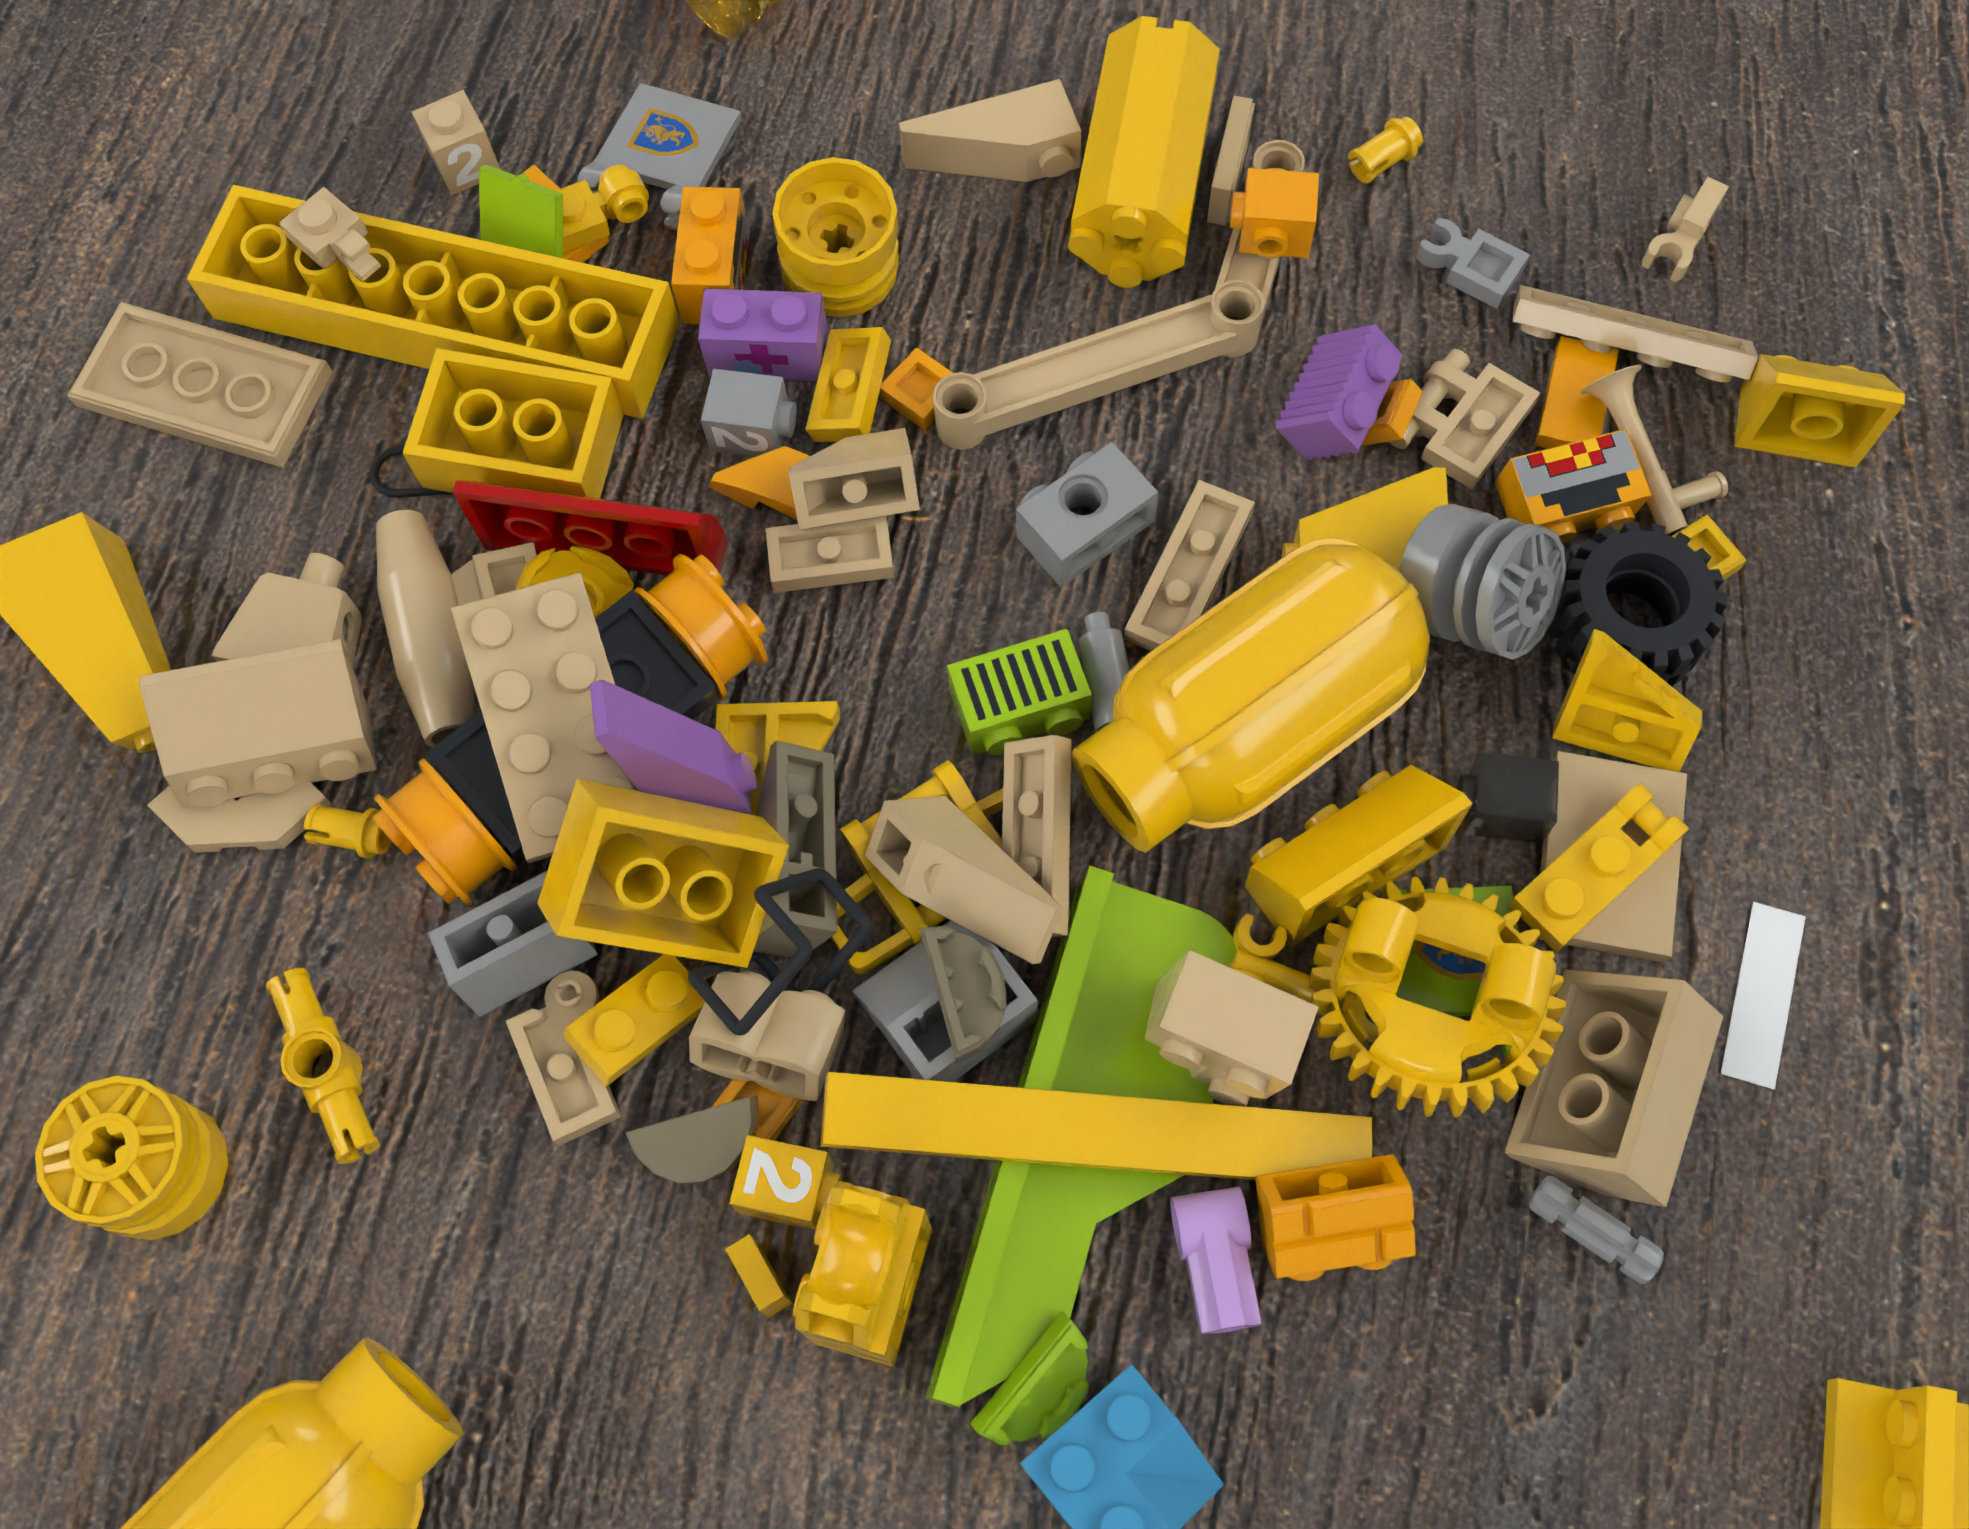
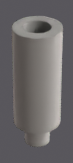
(1103, 665)

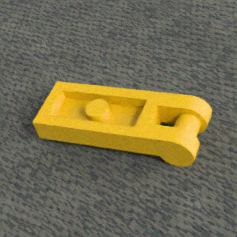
(1596, 868)

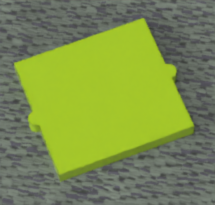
(520, 212)

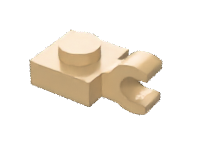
(1690, 223)
(329, 231)

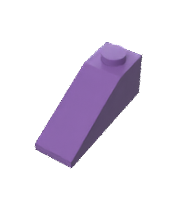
(669, 751)

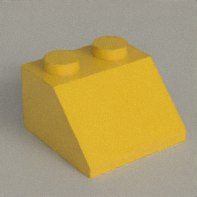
(1814, 410)

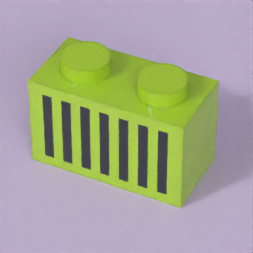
(1020, 692)

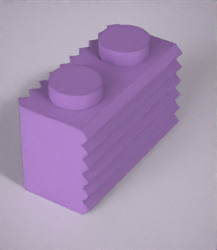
(1339, 392)

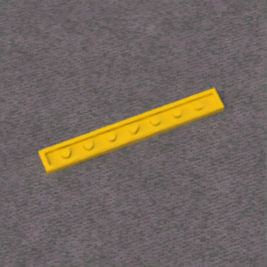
(1082, 1128)

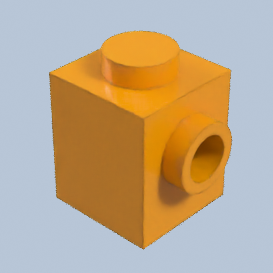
(1276, 212)

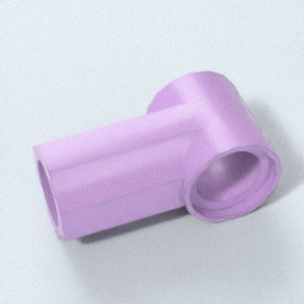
(1214, 1240)

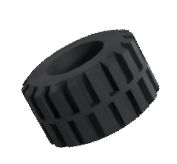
(1658, 571)

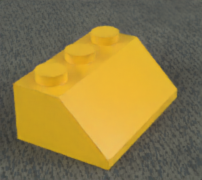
(1354, 849)

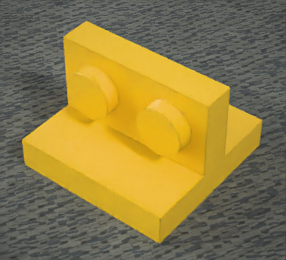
(1894, 1458)

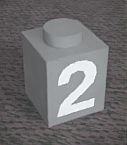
(747, 413)

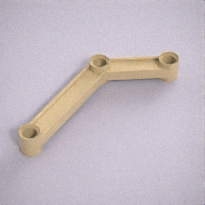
(1122, 353)

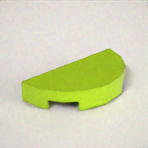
(1041, 1390)

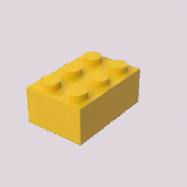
(513, 426)
(660, 874)

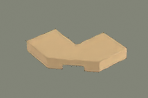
(251, 821)

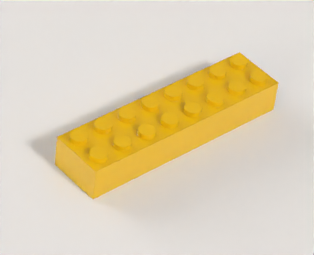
(434, 295)

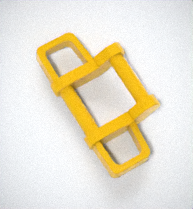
(857, 835)

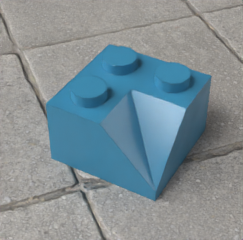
(1123, 1463)

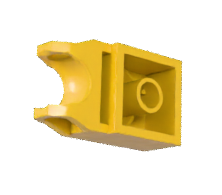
(863, 1273)

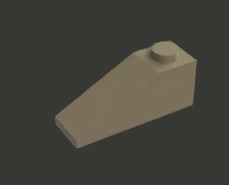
(801, 807)

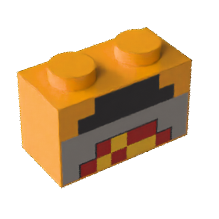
(708, 247)
(1576, 485)

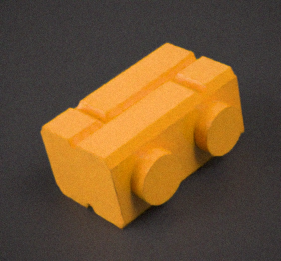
(1336, 1217)

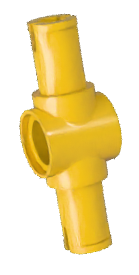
(337, 1090)

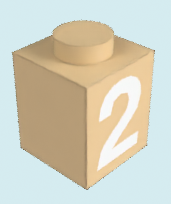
(455, 140)

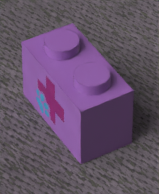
(764, 332)

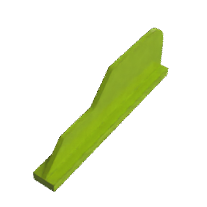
(1089, 1041)

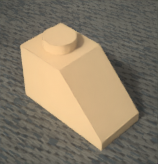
(855, 480)

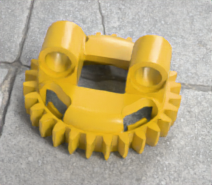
(1418, 1046)

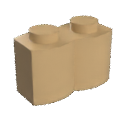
(786, 1047)

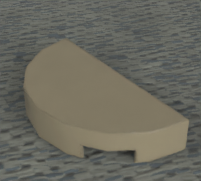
(967, 987)
(698, 1143)

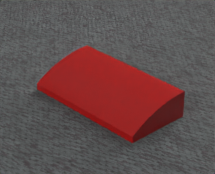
(630, 533)

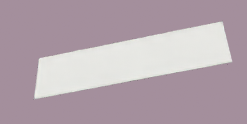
(1763, 995)

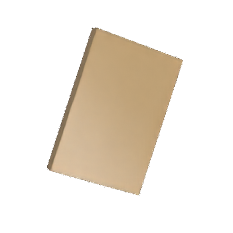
(1643, 915)

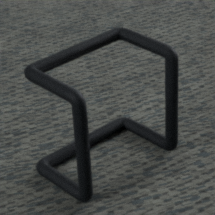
(782, 979)

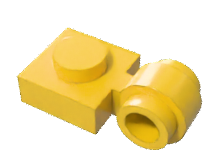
(585, 214)

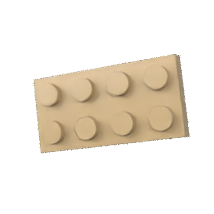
(532, 676)

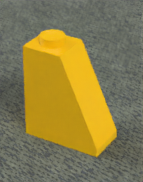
(1379, 519)

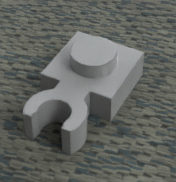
(1478, 266)

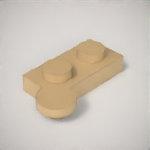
(563, 1084)

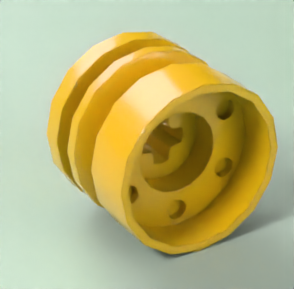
(837, 234)
(161, 1175)

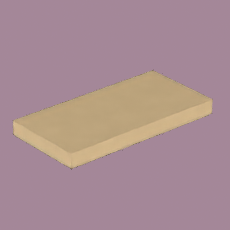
(201, 384)

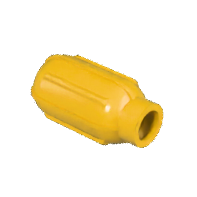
(1257, 693)
(315, 1455)

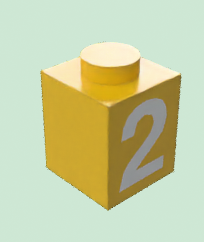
(783, 1182)

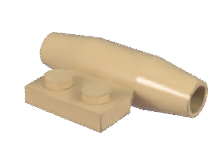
(419, 621)

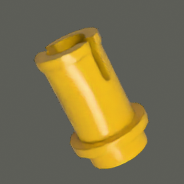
(1397, 142)
(346, 830)

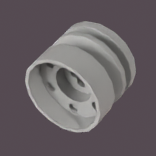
(1485, 578)

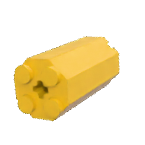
(1144, 151)

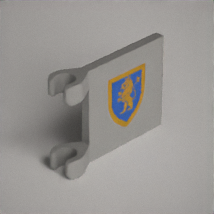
(668, 142)

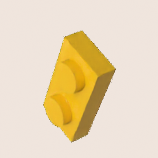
(848, 383)
(635, 1019)

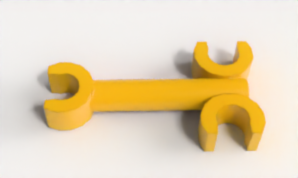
(1257, 963)

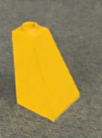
(87, 621)

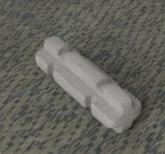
(1596, 1230)

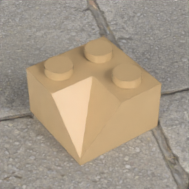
(1228, 1029)

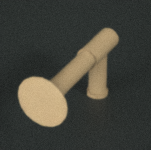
(1666, 502)

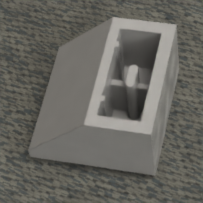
(910, 1017)

